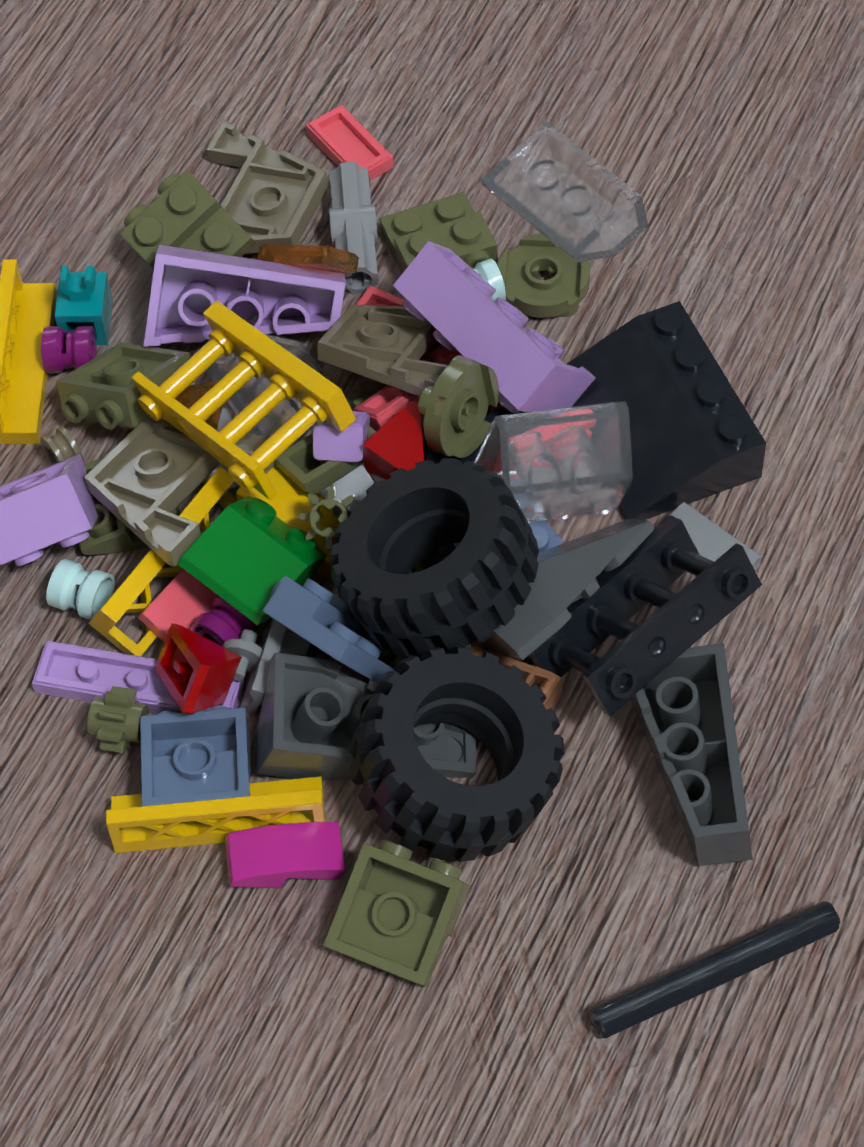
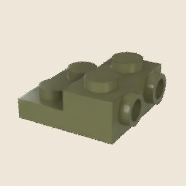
(184, 218)
(444, 222)
(104, 387)
(397, 911)

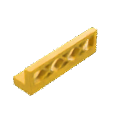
(23, 382)
(151, 566)
(209, 821)

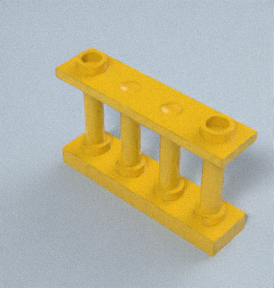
(258, 356)

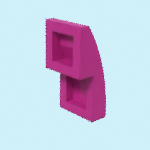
(283, 851)

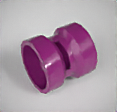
(67, 348)
(222, 622)

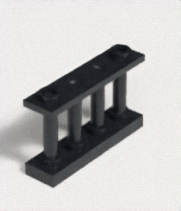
(666, 633)

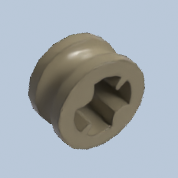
(60, 446)

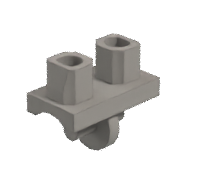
(258, 658)

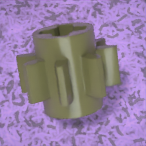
(316, 515)
(116, 719)

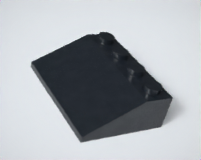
(683, 413)

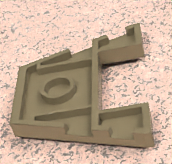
(272, 191)
(382, 346)
(151, 477)

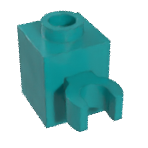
(84, 301)

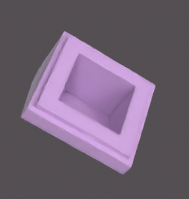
(341, 446)

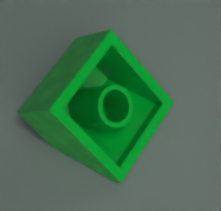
(249, 554)

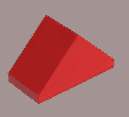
(395, 444)
(195, 669)

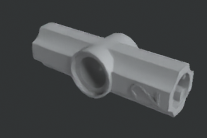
(354, 223)

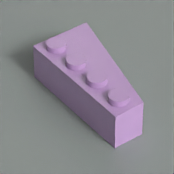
(261, 292)
(489, 331)

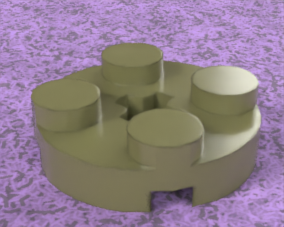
(549, 297)
(458, 407)

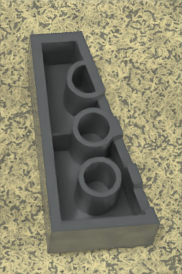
(695, 746)

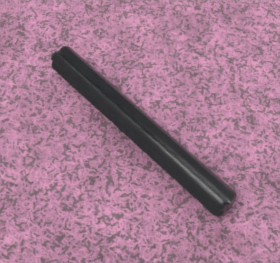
(714, 969)

